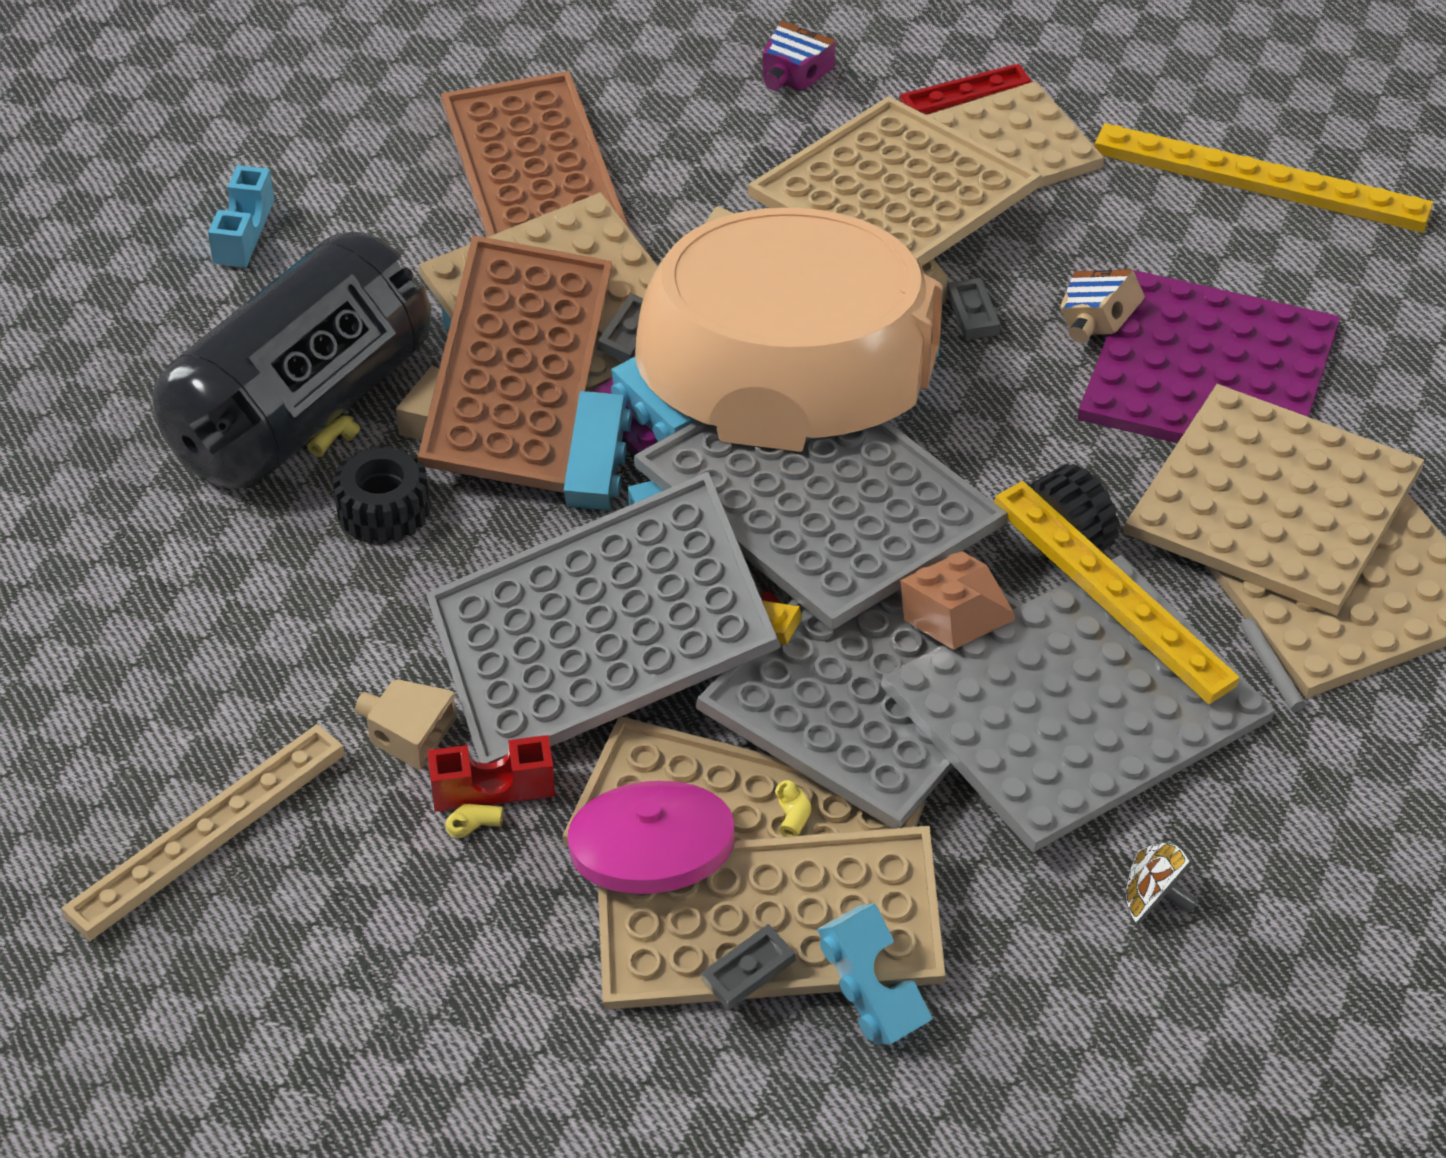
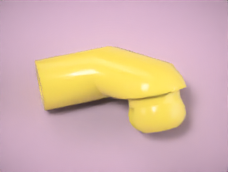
(341, 425)
(795, 807)
(471, 816)

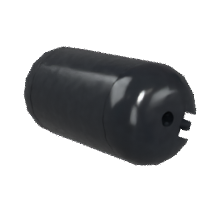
(291, 360)

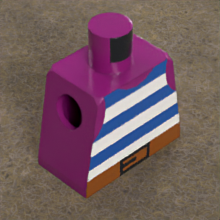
(796, 57)

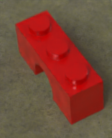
(519, 776)

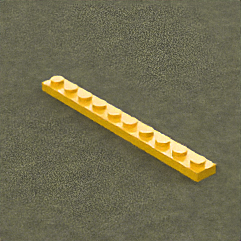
(1264, 177)

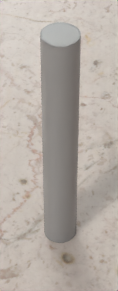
(1272, 665)

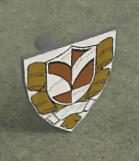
(1155, 877)

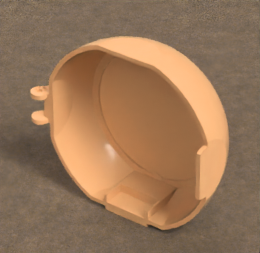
(789, 326)

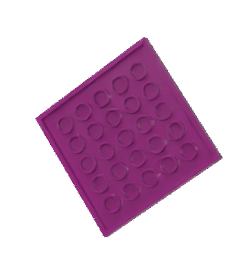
(1199, 336)

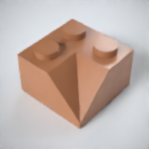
(955, 600)

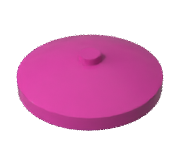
(651, 837)

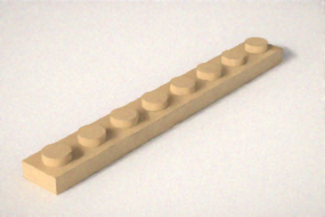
(202, 832)

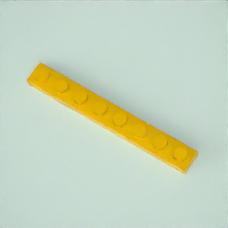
(1117, 593)

